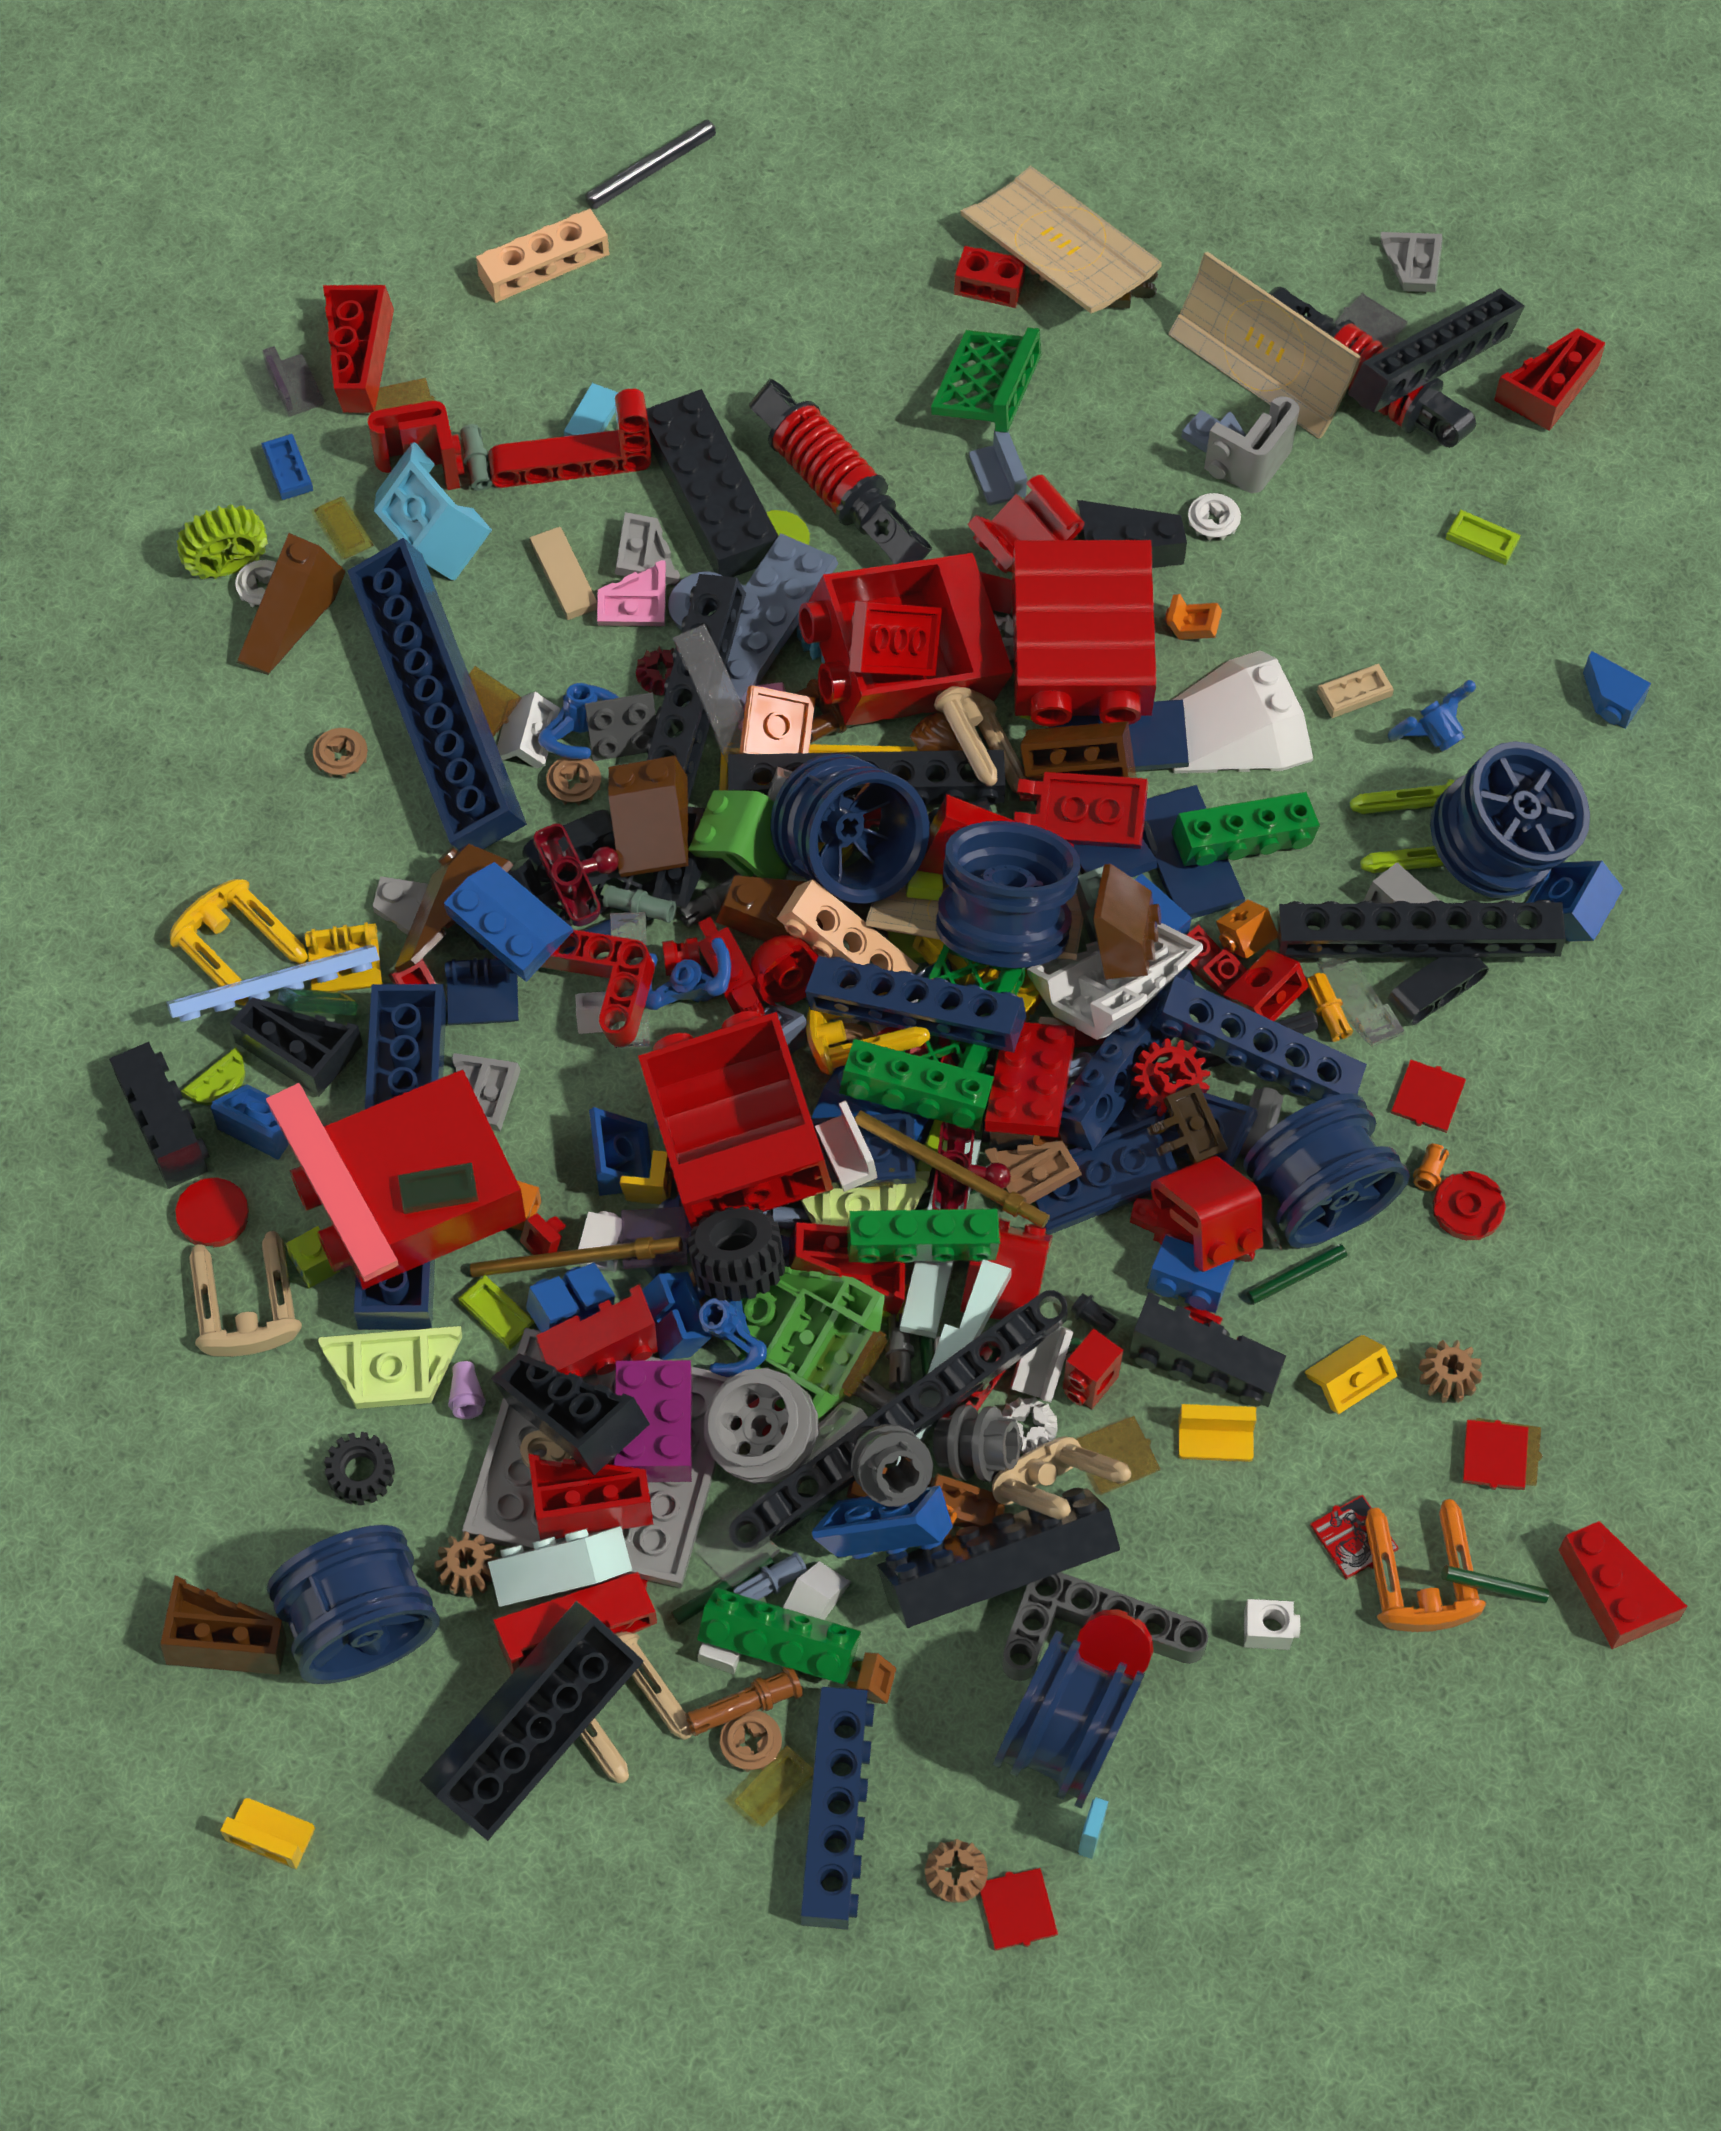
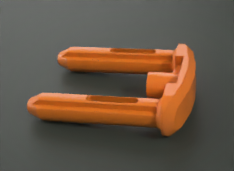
(1432, 1614)

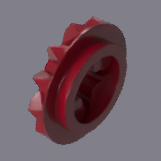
(648, 673)

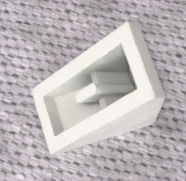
(817, 1591)

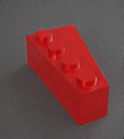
(358, 340)

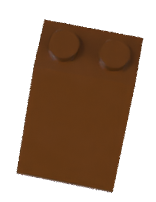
(649, 815)

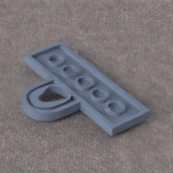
(769, 609)

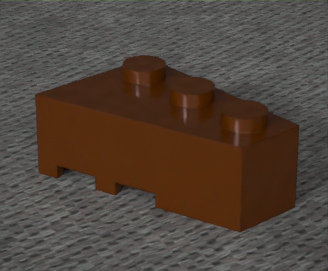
(1079, 749)
(754, 905)
(220, 1634)

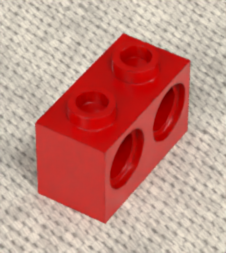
(989, 276)

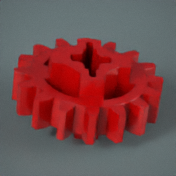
(1156, 1073)

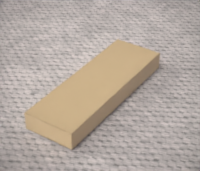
(564, 573)

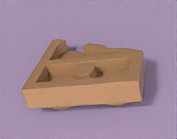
(1037, 1169)

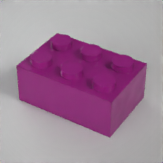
(665, 1398)

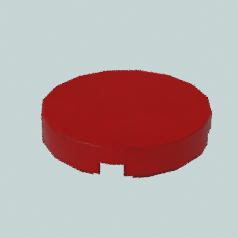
(212, 1212)
(1463, 1215)
(1116, 1638)

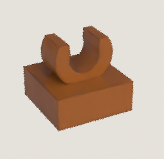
(875, 1676)

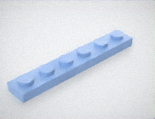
(259, 986)

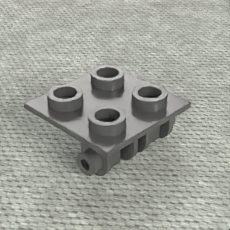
(620, 726)

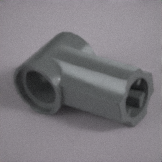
(1268, 1106)

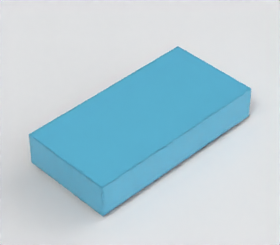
(593, 412)
(1092, 1827)

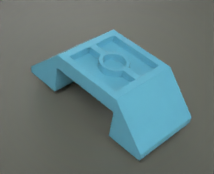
(427, 517)

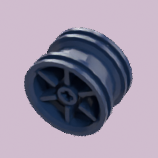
(1510, 820)
(1007, 894)
(1326, 1170)
(1068, 1719)

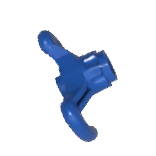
(572, 718)
(1438, 720)
(693, 980)
(727, 1321)

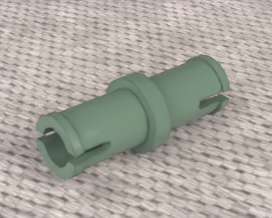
(475, 457)
(639, 902)

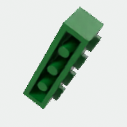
(1245, 829)
(954, 1098)
(923, 1235)
(779, 1635)

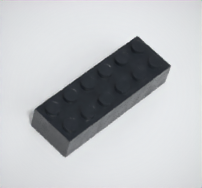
(710, 484)
(996, 1558)
(531, 1721)

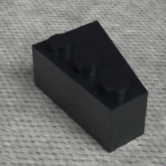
(1128, 523)
(296, 1044)

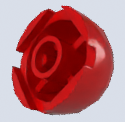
(783, 969)

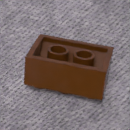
(1125, 925)

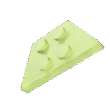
(834, 1205)
(392, 1365)

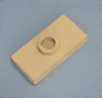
(1355, 690)

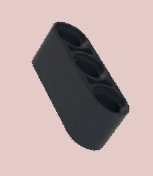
(586, 836)
(1436, 986)

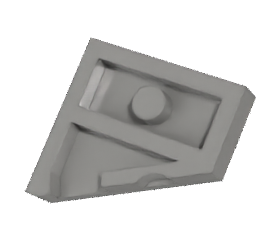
(1414, 258)
(642, 547)
(399, 901)
(492, 1084)

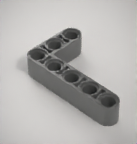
(1060, 1606)

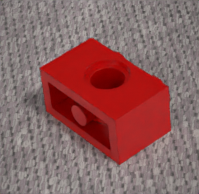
(1269, 985)
(1092, 1369)

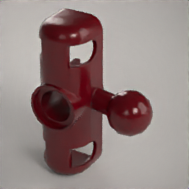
(577, 892)
(951, 1192)

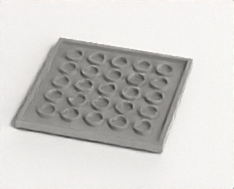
(659, 1552)

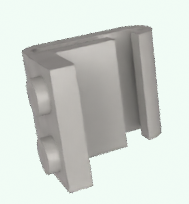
(1253, 459)

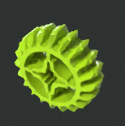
(221, 541)

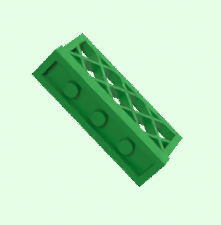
(1011, 380)
(1009, 980)

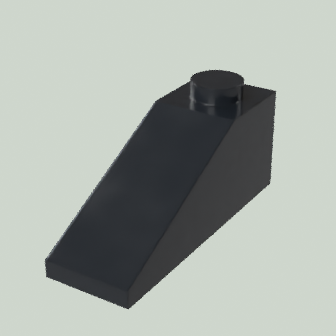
(681, 882)

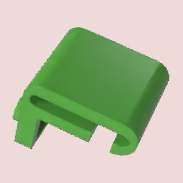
(739, 831)

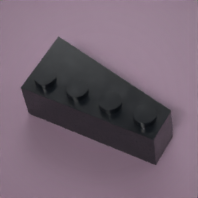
(159, 1114)
(1205, 1353)
(575, 1415)

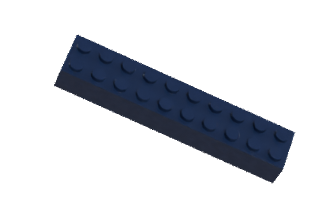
(436, 697)
(403, 1054)

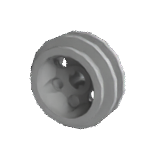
(787, 1443)

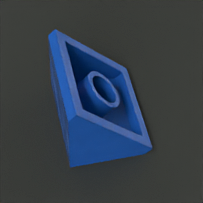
(250, 1120)
(619, 1149)

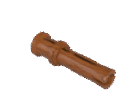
(759, 1695)

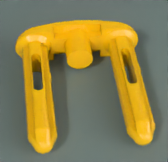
(209, 911)
(822, 1034)

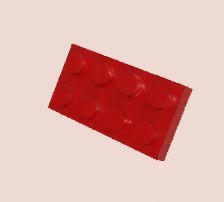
(894, 639)
(1032, 1082)

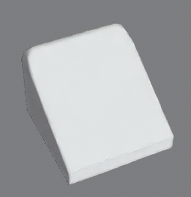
(588, 1011)
(718, 1658)

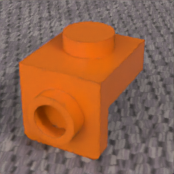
(1193, 620)

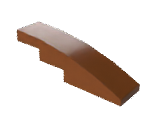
(971, 1503)

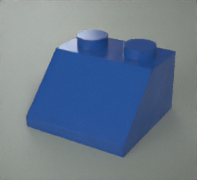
(1586, 894)

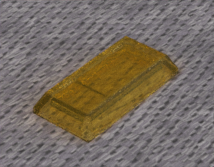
(343, 527)
(774, 1786)

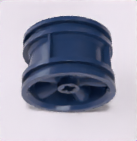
(814, 806)
(352, 1604)

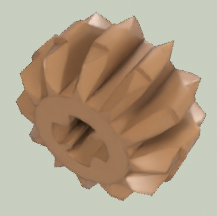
(1436, 1371)
(462, 1551)

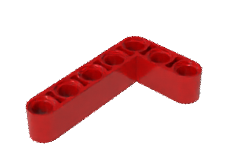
(578, 455)
(621, 975)

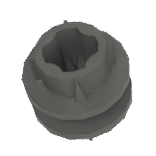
(976, 1443)
(900, 1483)

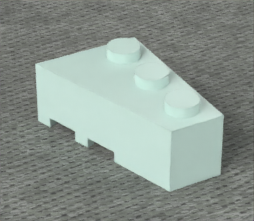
(559, 1566)

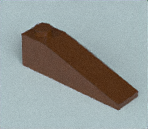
(295, 597)
(432, 915)

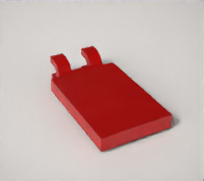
(1087, 808)

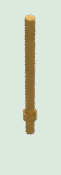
(1012, 1202)
(642, 1248)

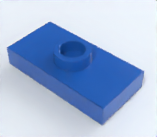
(287, 466)

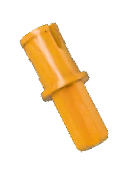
(1329, 1007)

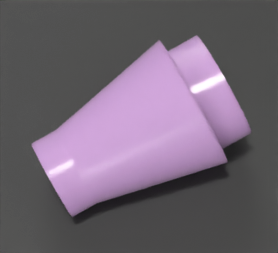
(465, 1394)

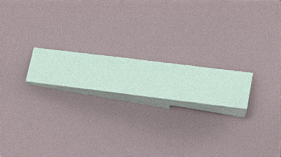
(930, 1282)
(985, 1294)

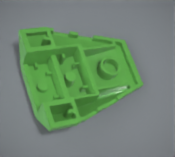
(813, 1330)

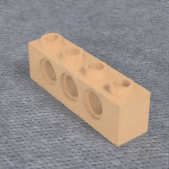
(542, 255)
(839, 923)

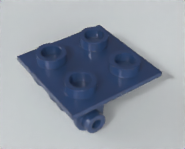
(481, 992)

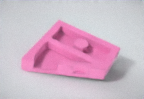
(635, 599)

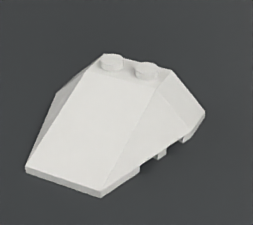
(1244, 719)
(1098, 1006)

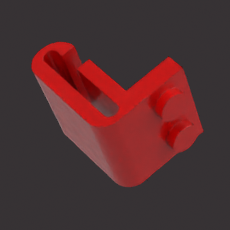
(422, 423)
(1036, 517)
(1215, 1207)
(1026, 1255)

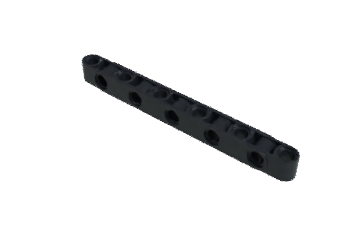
(953, 1380)

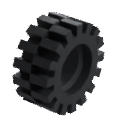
(354, 1448)

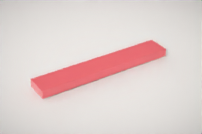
(332, 1182)

